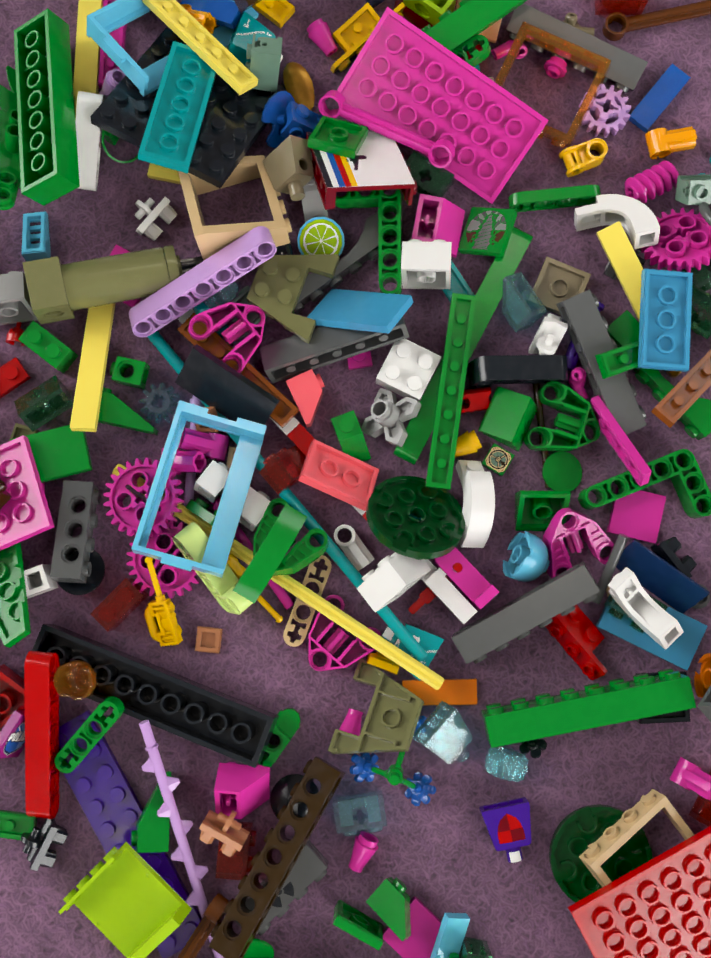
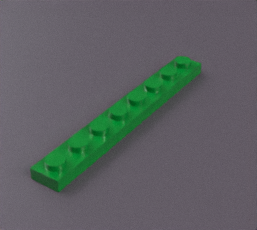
(451, 391)

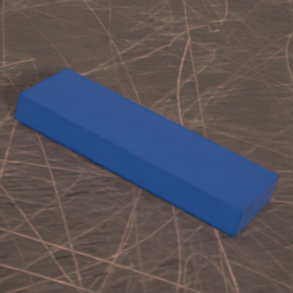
(224, 11)
(658, 98)

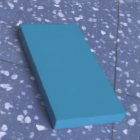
(361, 310)
(665, 320)
(678, 653)

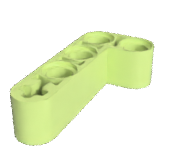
(192, 544)

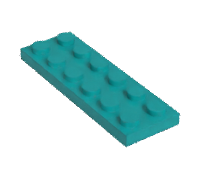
(177, 110)

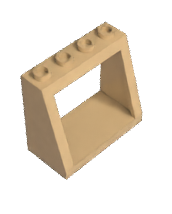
(216, 237)

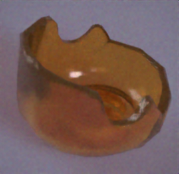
(75, 680)

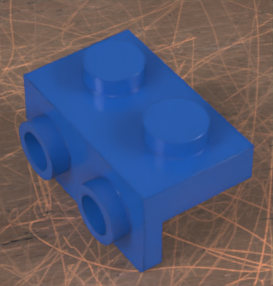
(299, 120)

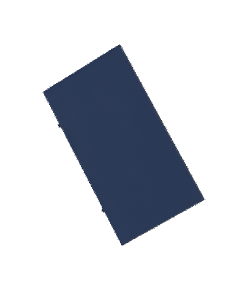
(661, 577)

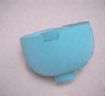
(527, 558)

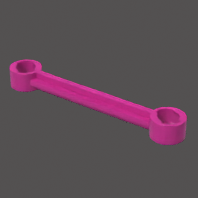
(387, 129)

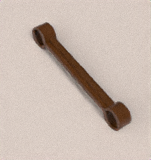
(654, 18)
(211, 917)

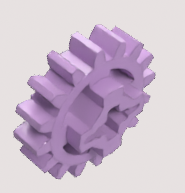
(615, 111)

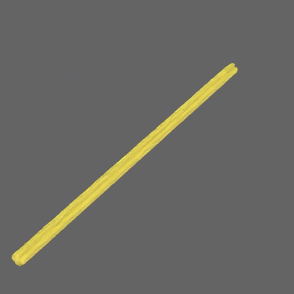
(320, 604)

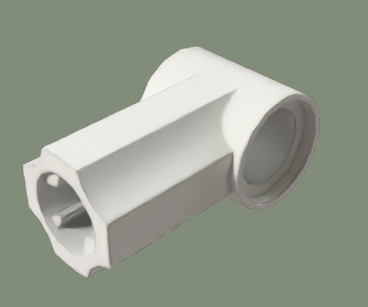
(354, 549)

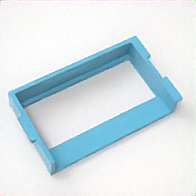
(119, 14)
(232, 498)

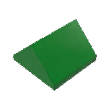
(508, 417)
(537, 508)

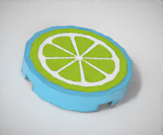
(320, 236)

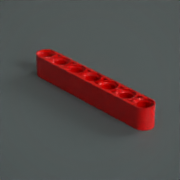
(41, 734)

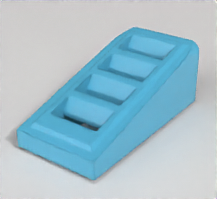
(39, 250)

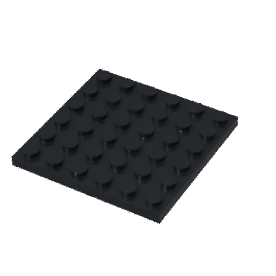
(227, 130)

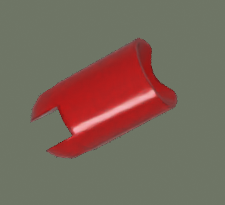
(476, 399)

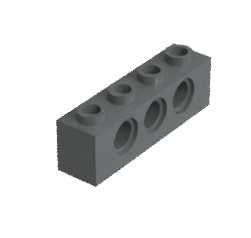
(74, 494)

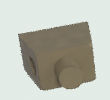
(290, 167)

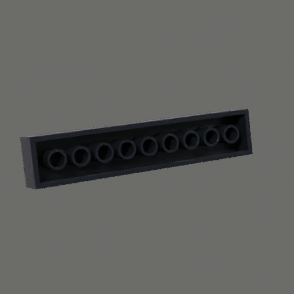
(167, 698)

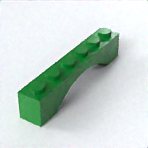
(698, 417)

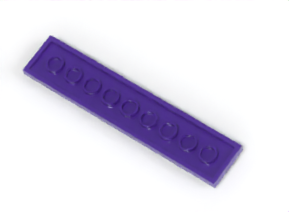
(114, 814)

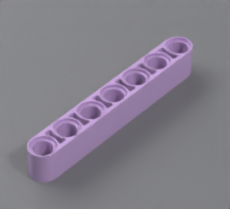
(202, 281)

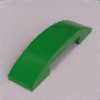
(270, 553)

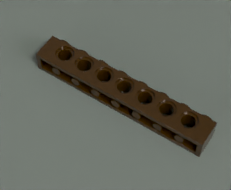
(235, 945)

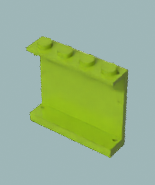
(128, 902)

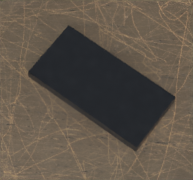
(225, 388)

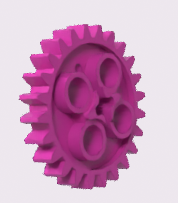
(682, 242)
(130, 516)
(182, 577)

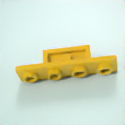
(355, 33)

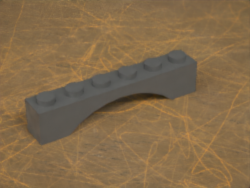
(365, 249)

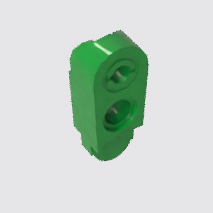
(285, 728)

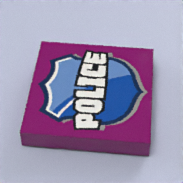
(13, 735)

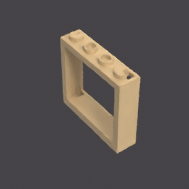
(629, 824)

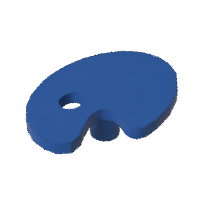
(275, 113)

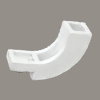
(633, 215)
(477, 503)
(643, 609)

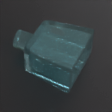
(445, 734)

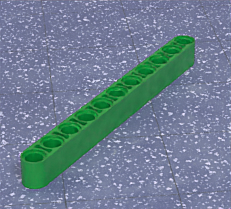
(486, 302)

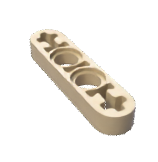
(290, 627)

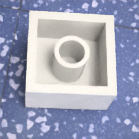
(426, 264)
(408, 369)
(391, 579)

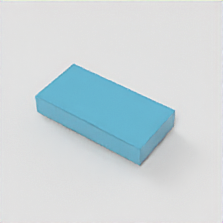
(450, 935)

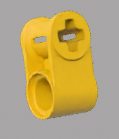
(579, 159)

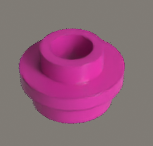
(555, 67)

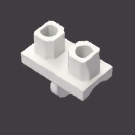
(162, 210)
(548, 335)

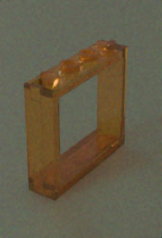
(567, 50)

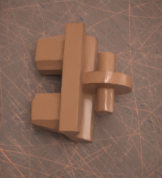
(225, 830)

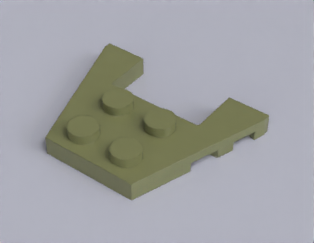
(280, 285)
(389, 720)

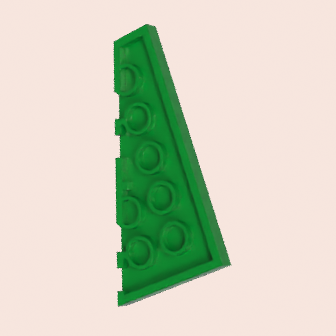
(13, 597)

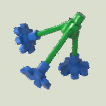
(417, 787)

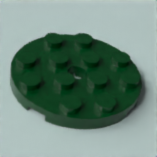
(429, 538)
(572, 839)

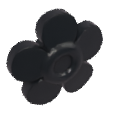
(534, 746)

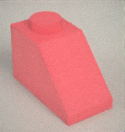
(307, 394)

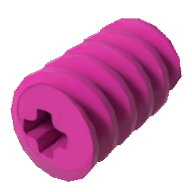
(652, 182)

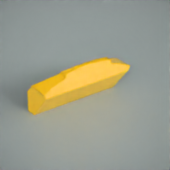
(382, 662)

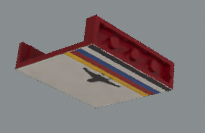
(375, 167)

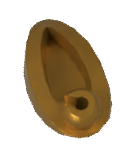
(299, 84)

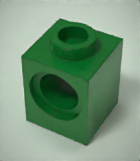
(140, 374)

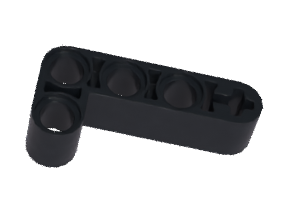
(517, 369)

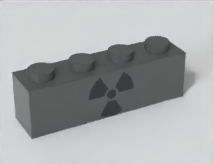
(309, 867)

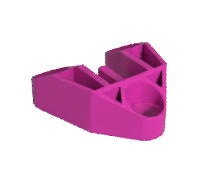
(220, 316)
(556, 531)
(353, 652)

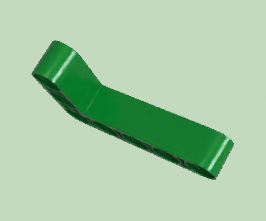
(386, 227)
(669, 469)

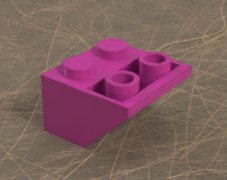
(438, 219)
(241, 788)

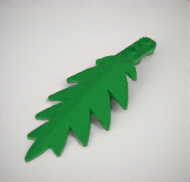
(9, 143)

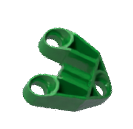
(569, 403)
(301, 554)

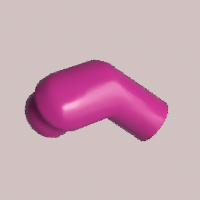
(503, 49)
(577, 381)

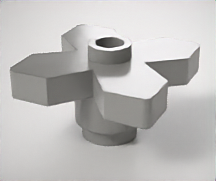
(388, 417)

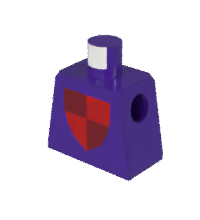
(508, 826)

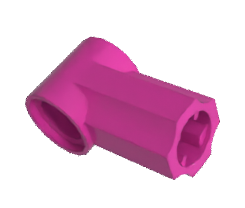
(211, 444)
(188, 462)
(692, 778)

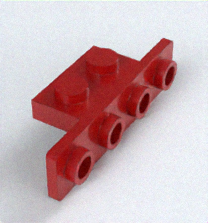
(579, 639)

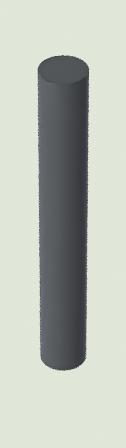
(610, 566)

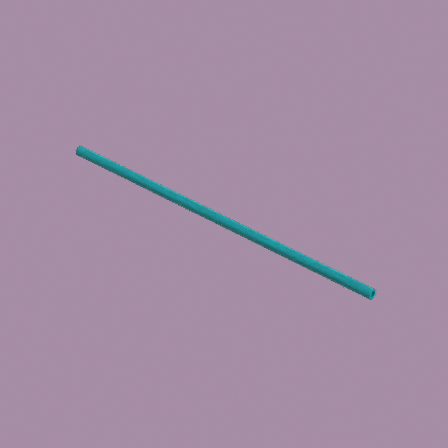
(310, 523)

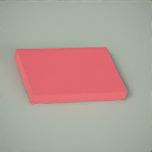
(338, 474)

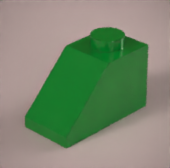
(350, 436)
(393, 906)

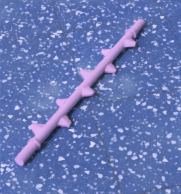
(180, 827)

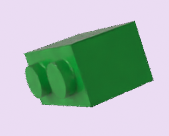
(48, 347)

